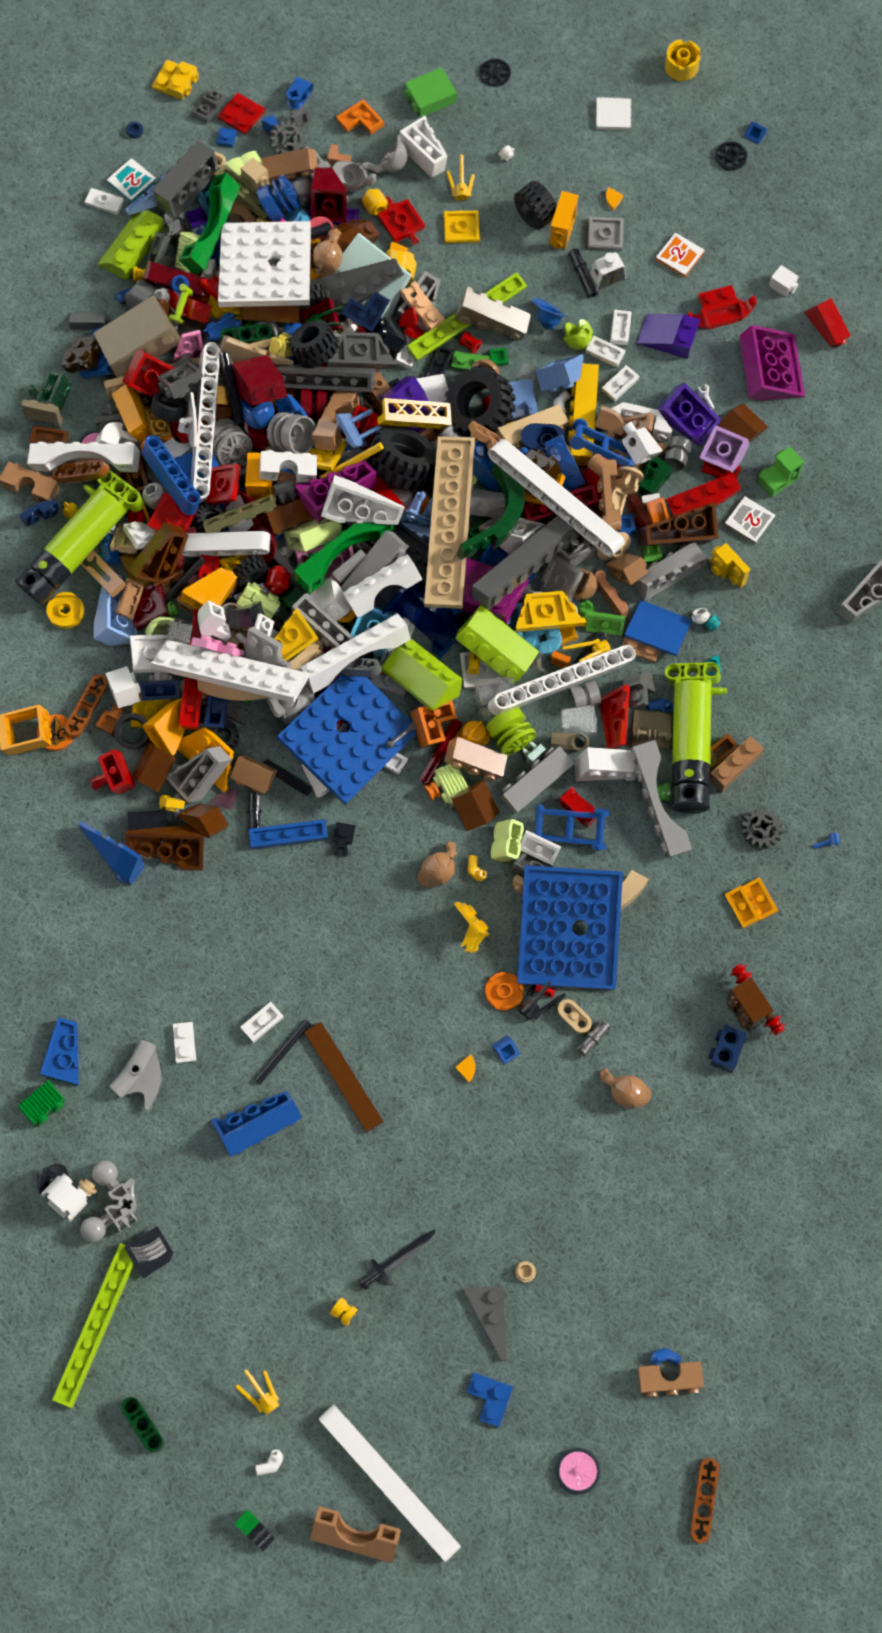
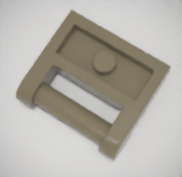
(41, 412)

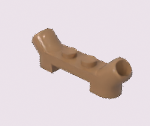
(607, 472)

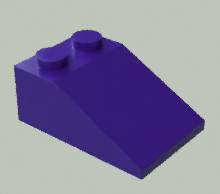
(669, 333)
(407, 389)
(688, 414)

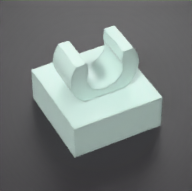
(537, 753)

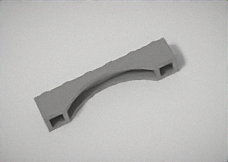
(673, 837)

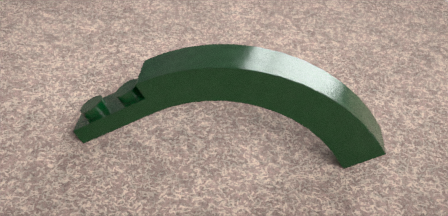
(498, 533)

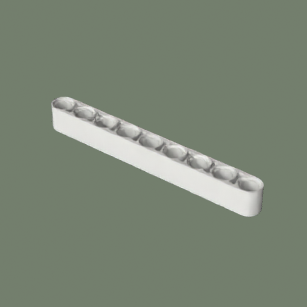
(208, 415)
(556, 497)
(556, 684)
(389, 1483)

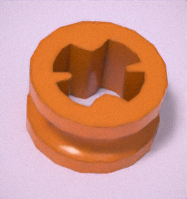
(432, 791)

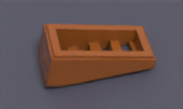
(727, 738)

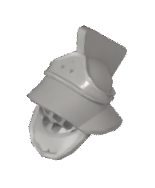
(290, 711)

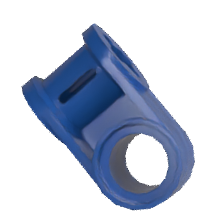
(298, 93)

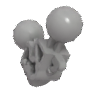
(105, 1174)

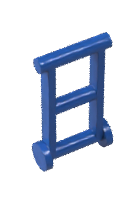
(578, 442)
(598, 814)

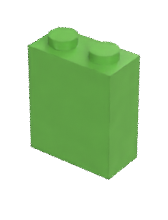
(430, 92)

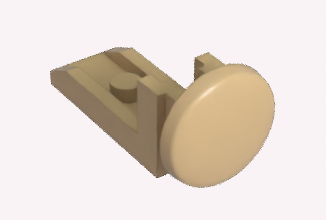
(625, 485)

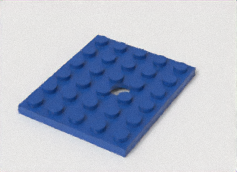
(353, 758)
(547, 943)

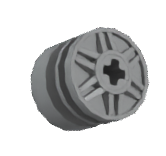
(290, 433)
(230, 442)

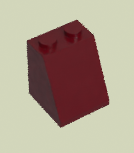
(328, 196)
(258, 380)

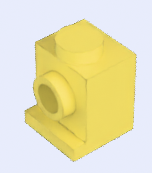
(280, 345)

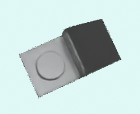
(158, 250)

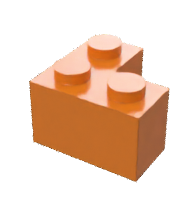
(429, 723)

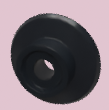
(48, 1174)

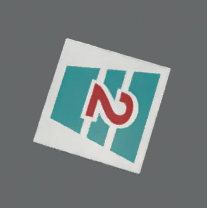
(131, 180)

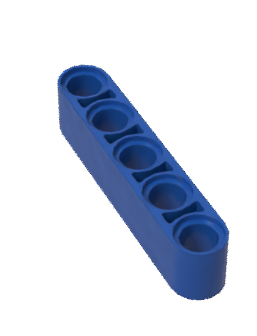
(171, 475)

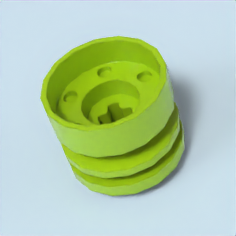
(511, 731)

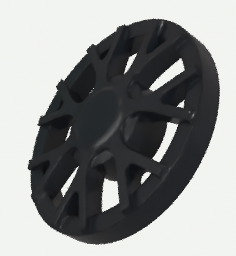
(495, 72)
(731, 155)

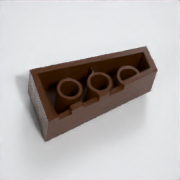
(687, 527)

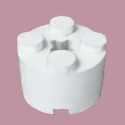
(64, 1197)

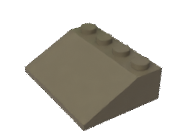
(140, 328)

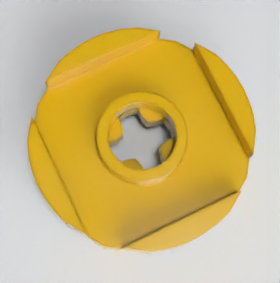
(68, 620)

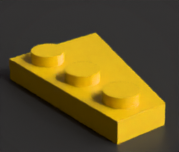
(295, 635)

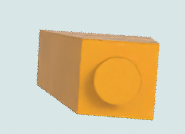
(132, 412)
(213, 587)
(164, 728)

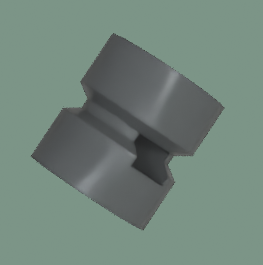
(677, 452)

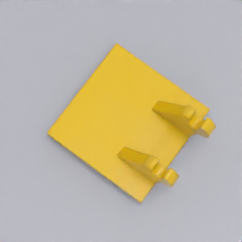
(477, 929)

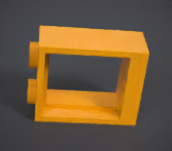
(563, 220)
(7, 739)

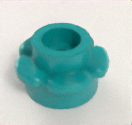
(713, 623)

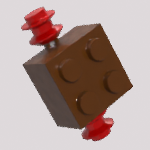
(751, 1004)

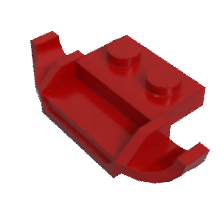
(722, 308)

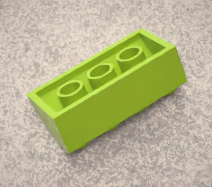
(132, 244)
(496, 644)
(422, 675)

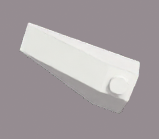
(358, 504)

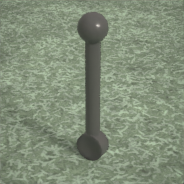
(411, 727)

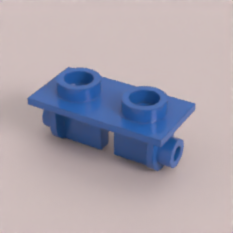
(215, 328)

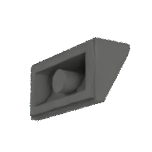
(87, 320)

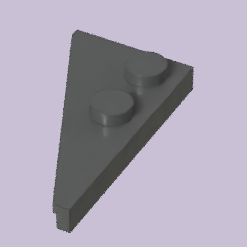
(489, 1307)

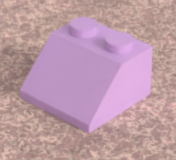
(724, 449)

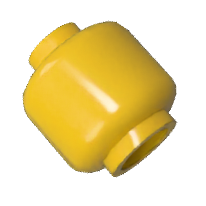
(374, 201)

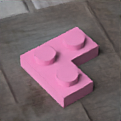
(216, 645)

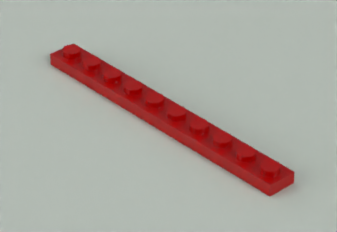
(191, 695)

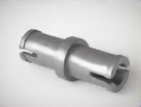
(593, 1038)

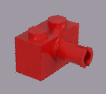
(115, 773)

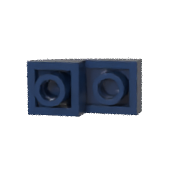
(45, 509)

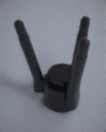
(530, 1008)

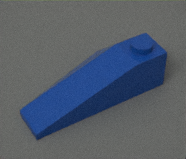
(121, 859)

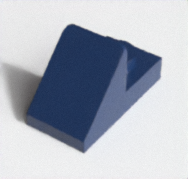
(216, 712)

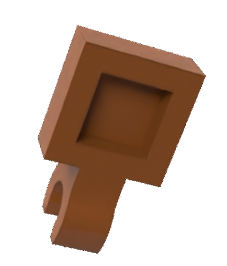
(108, 719)

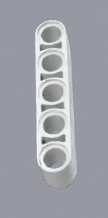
(227, 544)

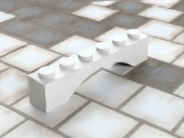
(48, 456)
(325, 668)

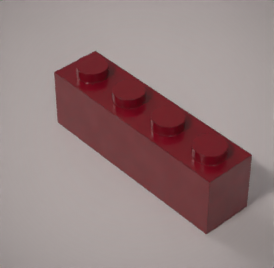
(543, 514)

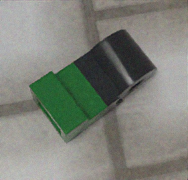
(255, 1530)

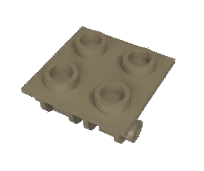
(650, 727)

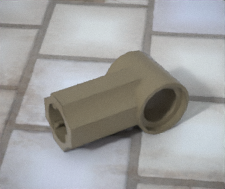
(567, 740)

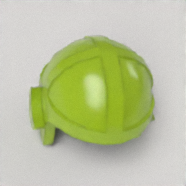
(578, 335)

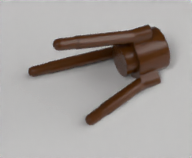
(175, 578)

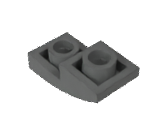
(210, 103)

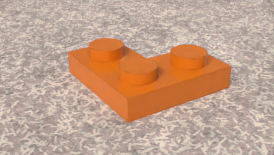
(360, 113)

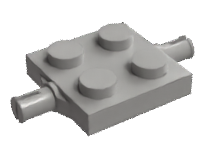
(262, 648)

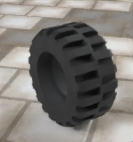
(466, 386)
(406, 459)

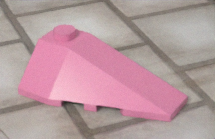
(189, 344)

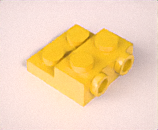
(176, 79)
(728, 563)

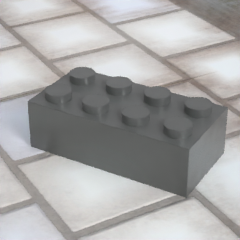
(185, 180)

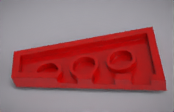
(713, 491)

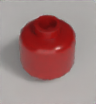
(277, 579)

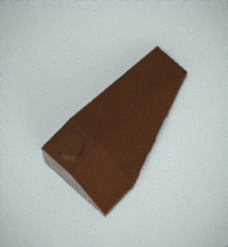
(350, 230)
(172, 844)

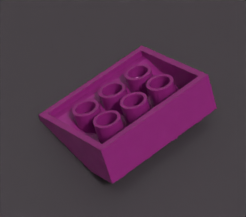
(771, 364)
(505, 609)

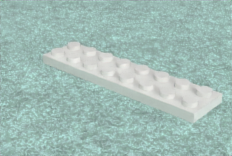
(230, 671)

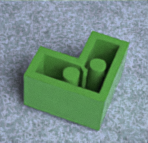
(782, 473)

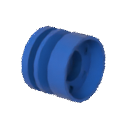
(277, 199)

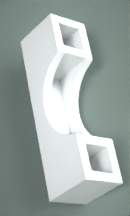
(400, 572)

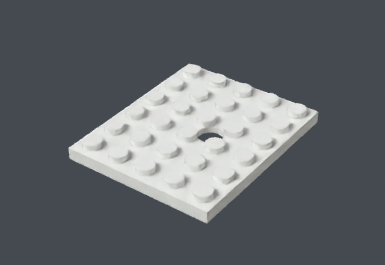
(245, 268)

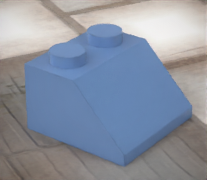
(560, 373)

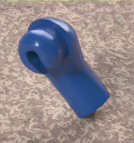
(660, 704)
(663, 1355)

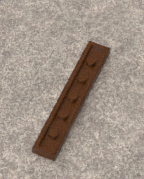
(343, 1077)

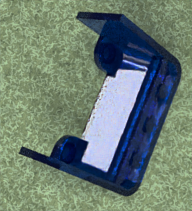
(434, 622)

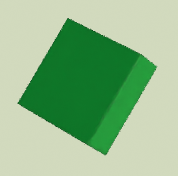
(499, 356)

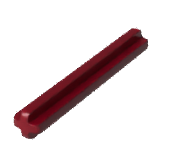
(440, 752)

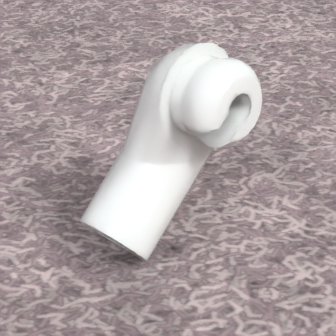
(272, 1464)

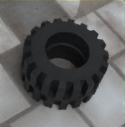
(535, 205)
(313, 344)

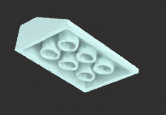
(363, 253)

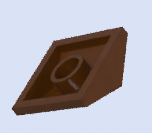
(743, 423)
(153, 767)
(475, 805)
(205, 819)

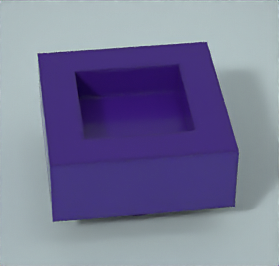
(196, 217)

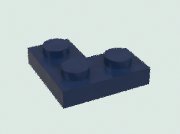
(368, 315)

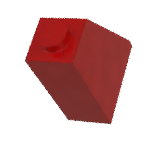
(194, 308)
(828, 322)

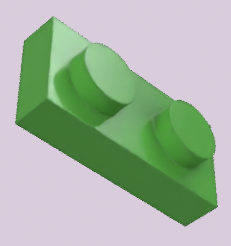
(465, 360)
(605, 622)

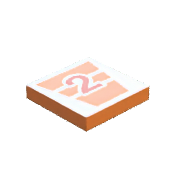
(680, 255)

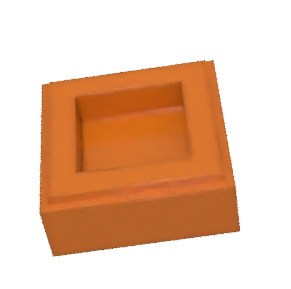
(560, 659)

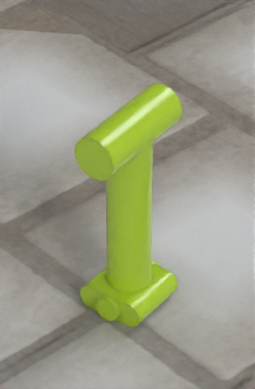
(186, 291)

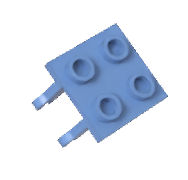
(525, 398)
(353, 437)
(411, 515)

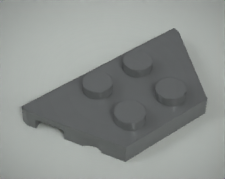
(362, 351)

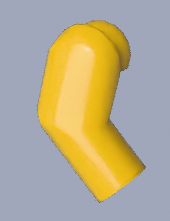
(474, 871)

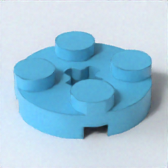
(546, 647)

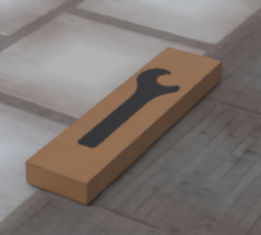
(103, 574)

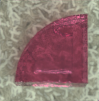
(227, 798)

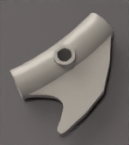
(144, 1081)

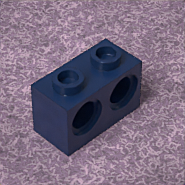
(732, 1050)

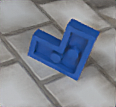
(494, 1393)

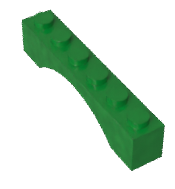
(222, 196)
(312, 572)

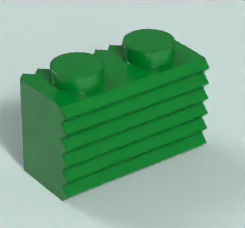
(42, 1103)

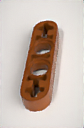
(81, 468)
(86, 706)
(708, 1501)

